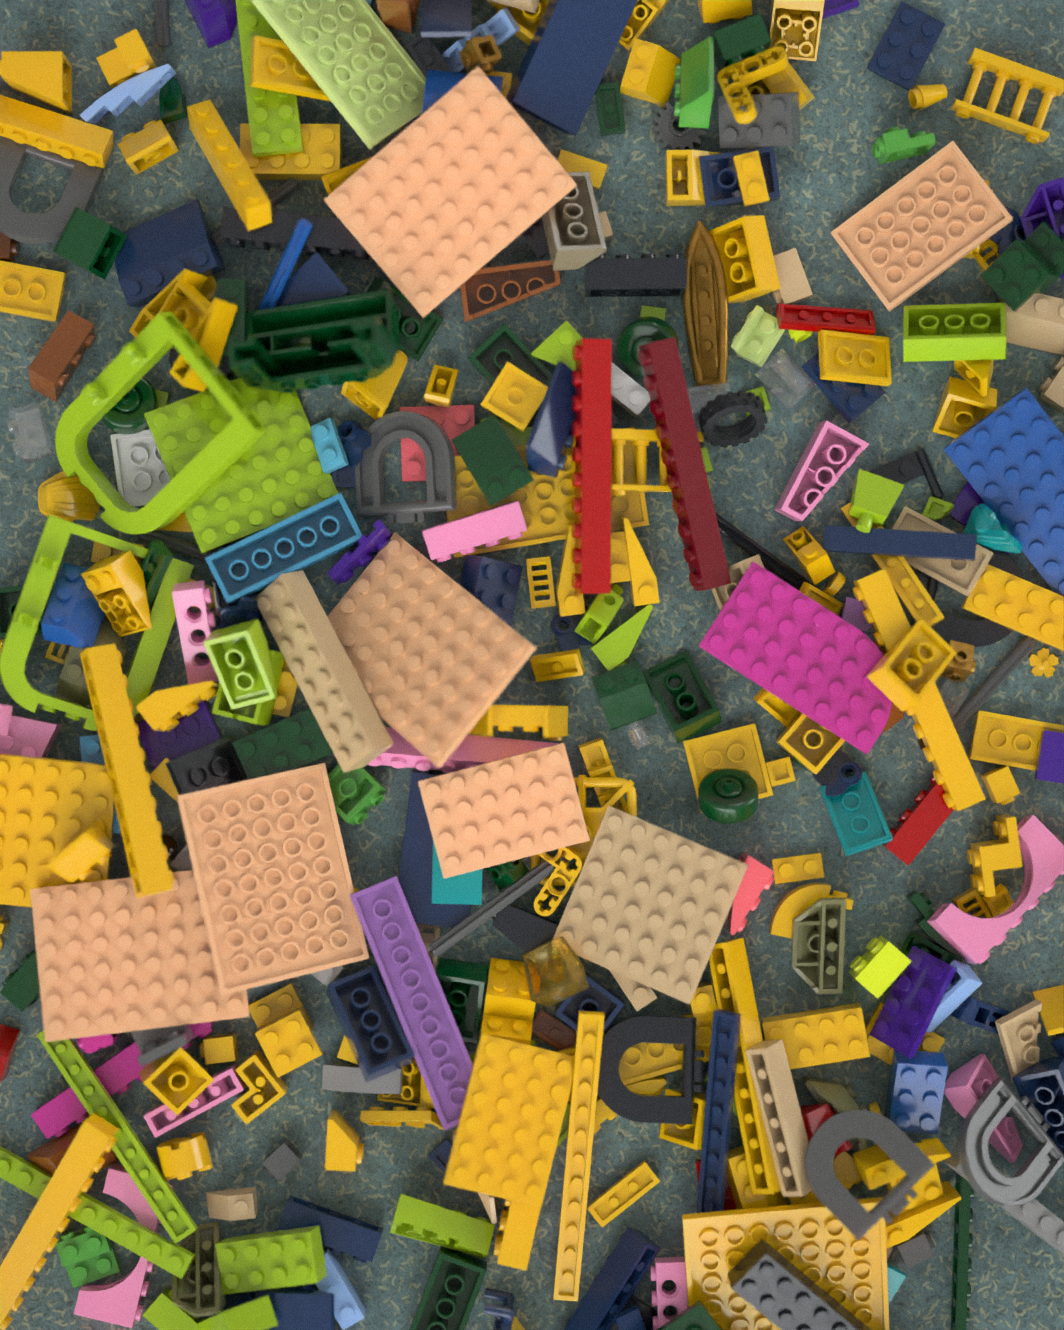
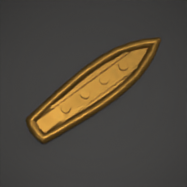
(706, 309)

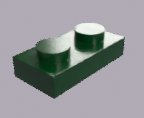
(610, 109)

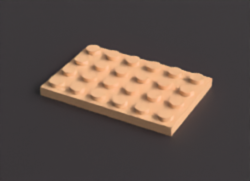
(921, 226)
(503, 810)

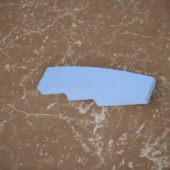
(501, 26)
(137, 89)

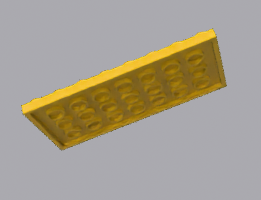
(548, 501)

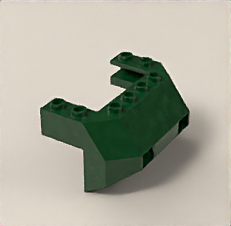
(318, 343)

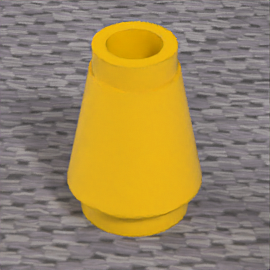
(926, 95)

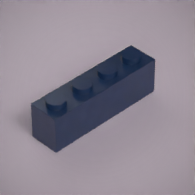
(337, 1230)

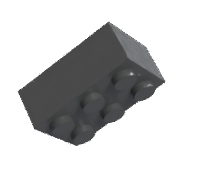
(774, 125)

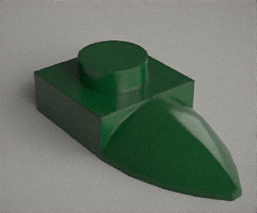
(172, 102)

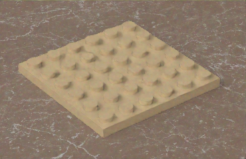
(650, 904)

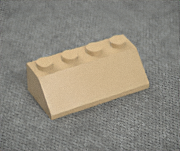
(1037, 324)

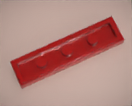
(825, 318)

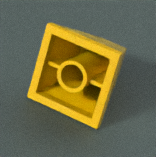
(377, 392)

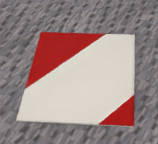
(217, 597)

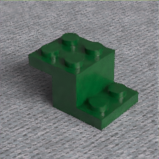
(1027, 267)

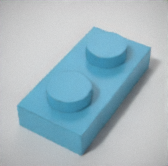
(329, 446)

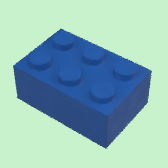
(916, 1091)

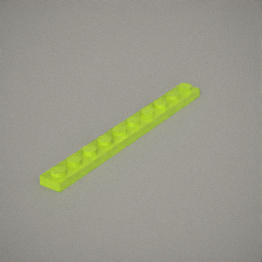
(128, 1146)
(101, 1218)

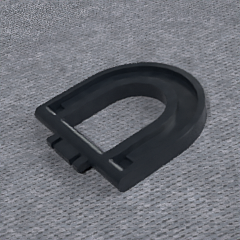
(966, 631)
(650, 1107)

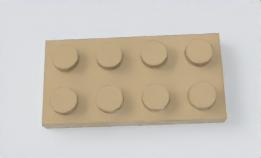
(956, 574)

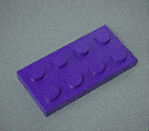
(913, 1002)

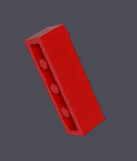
(919, 823)

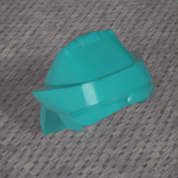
(990, 531)

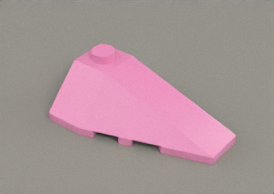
(964, 1090)

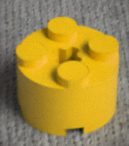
(184, 1155)

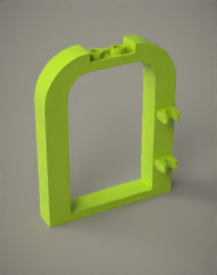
(110, 386)
(31, 606)

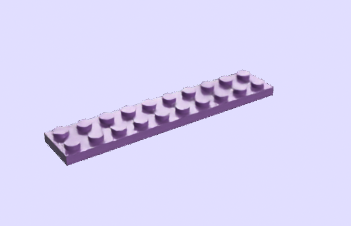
(416, 995)

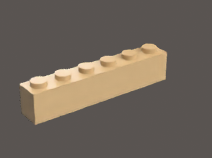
(780, 1115)

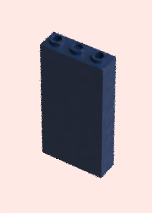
(568, 60)
(416, 864)

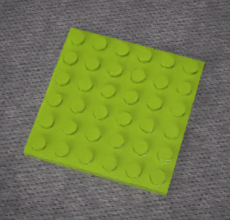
(265, 484)

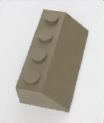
(574, 227)

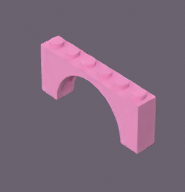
(975, 936)
(121, 1299)

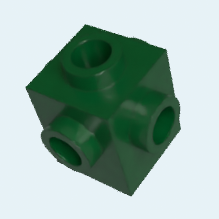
(507, 873)

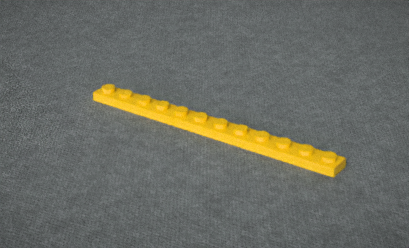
(578, 1155)

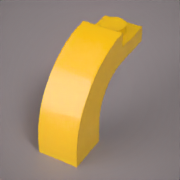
(796, 902)

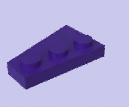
(367, 547)

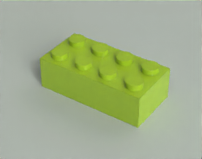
(954, 332)
(271, 1260)

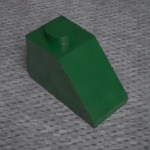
(929, 946)

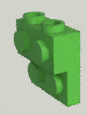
(897, 145)
(355, 793)
(87, 1256)

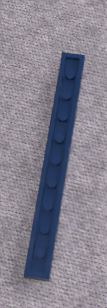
(718, 1111)

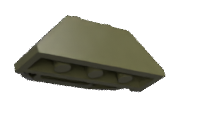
(72, 679)
(819, 945)
(839, 1099)
(201, 1288)

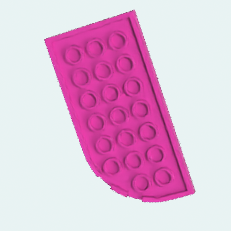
(801, 656)

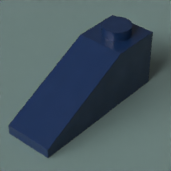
(979, 1013)

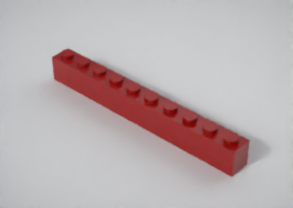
(592, 466)

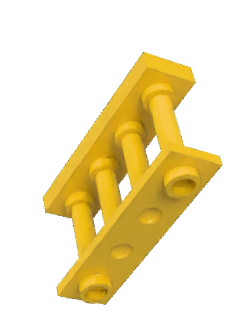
(1006, 70)
(641, 439)

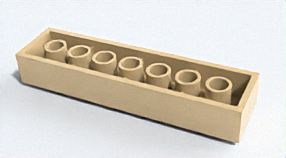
(323, 671)

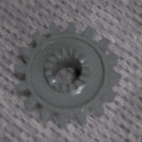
(669, 137)

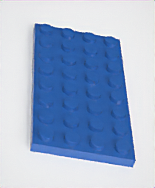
(1019, 473)

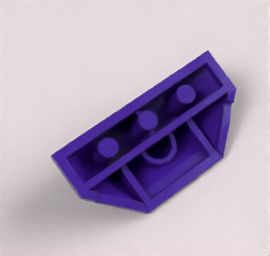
(214, 19)
(1047, 207)

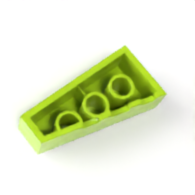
(442, 1226)

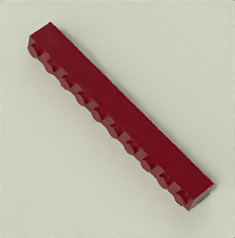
(684, 464)

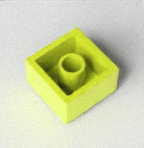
(878, 966)

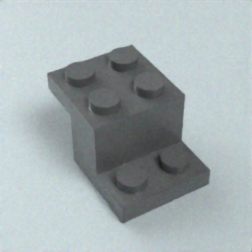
(160, 1041)

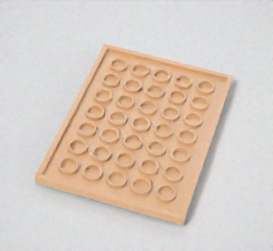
(450, 192)
(425, 648)
(272, 878)
(125, 960)

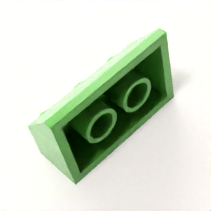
(695, 85)

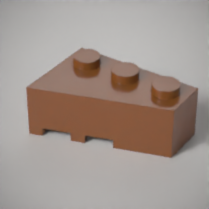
(61, 355)

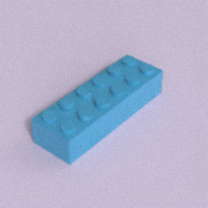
(284, 548)

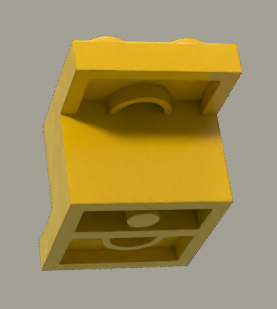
(994, 854)
(508, 1002)
(284, 1030)

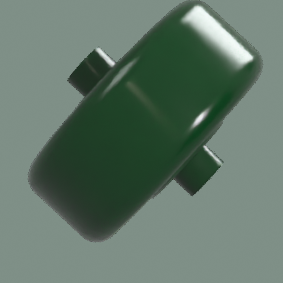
(637, 333)
(129, 411)
(728, 796)

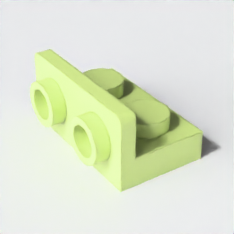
(757, 337)

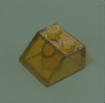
(554, 972)

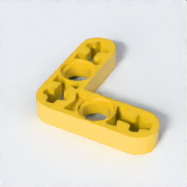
(742, 78)
(561, 871)

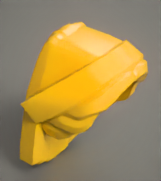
(67, 499)

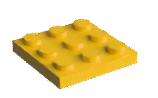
(733, 749)

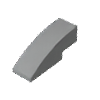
(349, 1078)

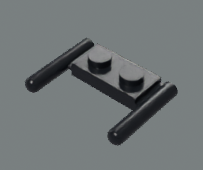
(909, 468)

